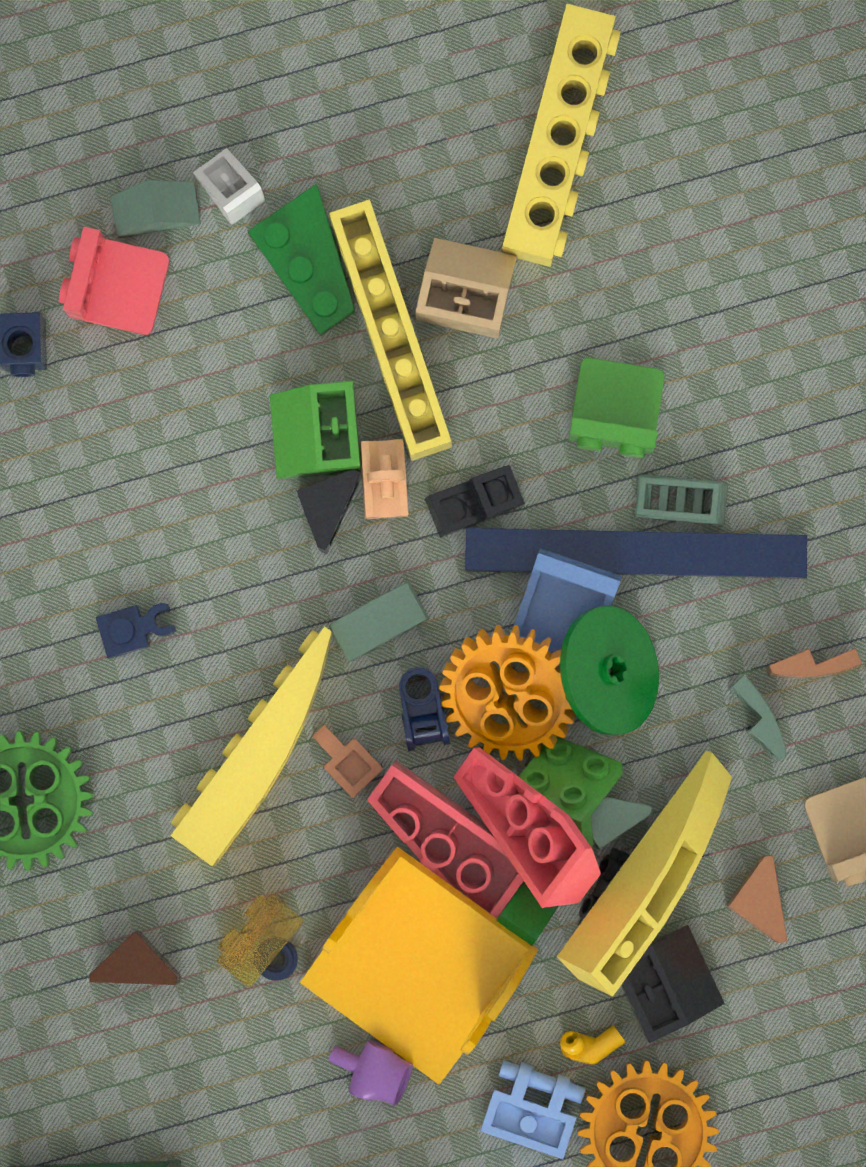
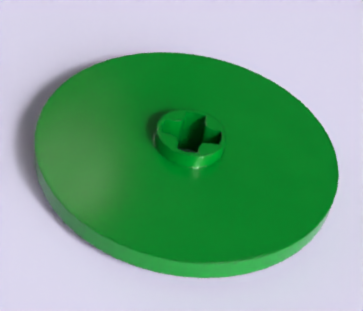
(605, 700)

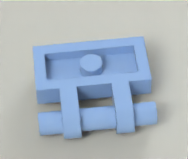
(528, 1122)

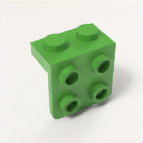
(616, 407)
(573, 780)

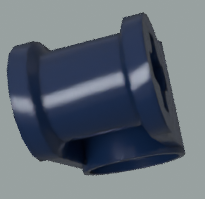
(423, 713)

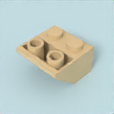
(465, 288)

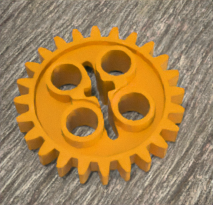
(475, 704)
(608, 1121)

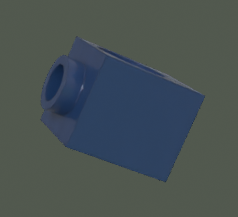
(18, 325)

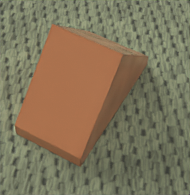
(759, 900)

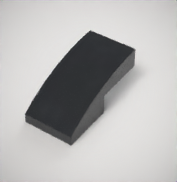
(474, 501)

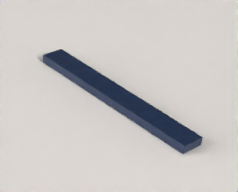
(642, 552)

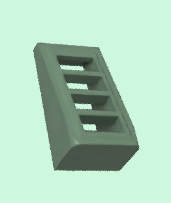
(718, 502)

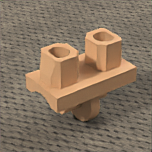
(383, 479)

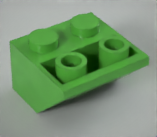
(315, 430)

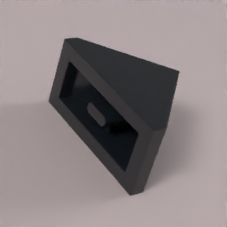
(327, 504)

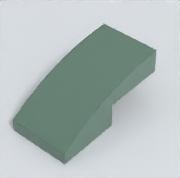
(379, 621)
(765, 729)

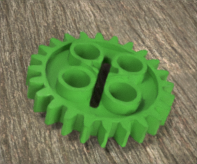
(63, 797)

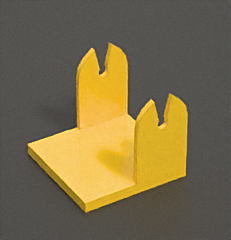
(419, 966)

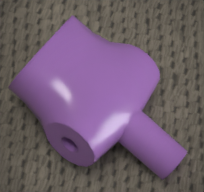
(376, 1072)

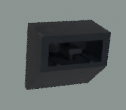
(671, 985)

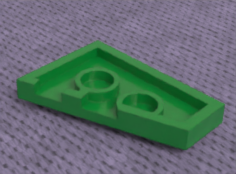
(306, 260)

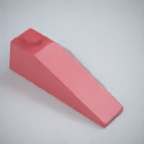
(530, 830)

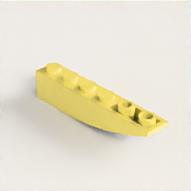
(253, 760)
(648, 882)

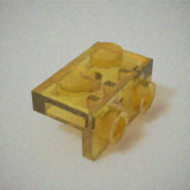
(260, 940)

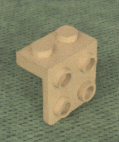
(840, 830)

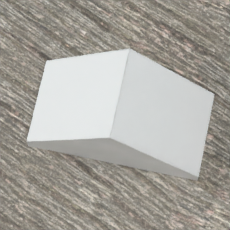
(230, 186)

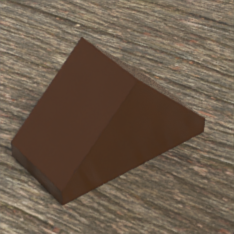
(136, 963)

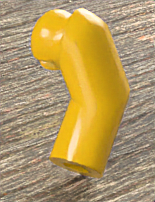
(588, 1048)

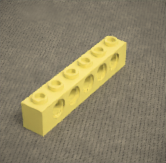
(578, 30)
(390, 330)

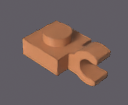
(350, 764)

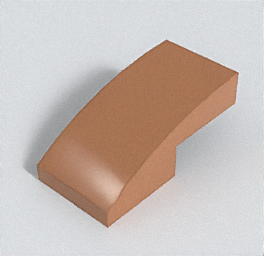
(803, 665)

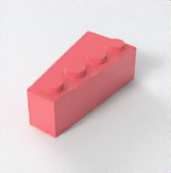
(446, 838)

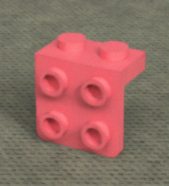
(114, 283)

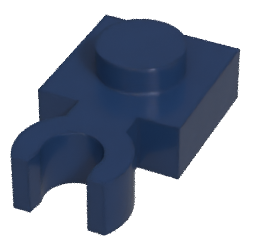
(128, 630)

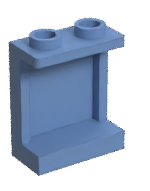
(560, 593)

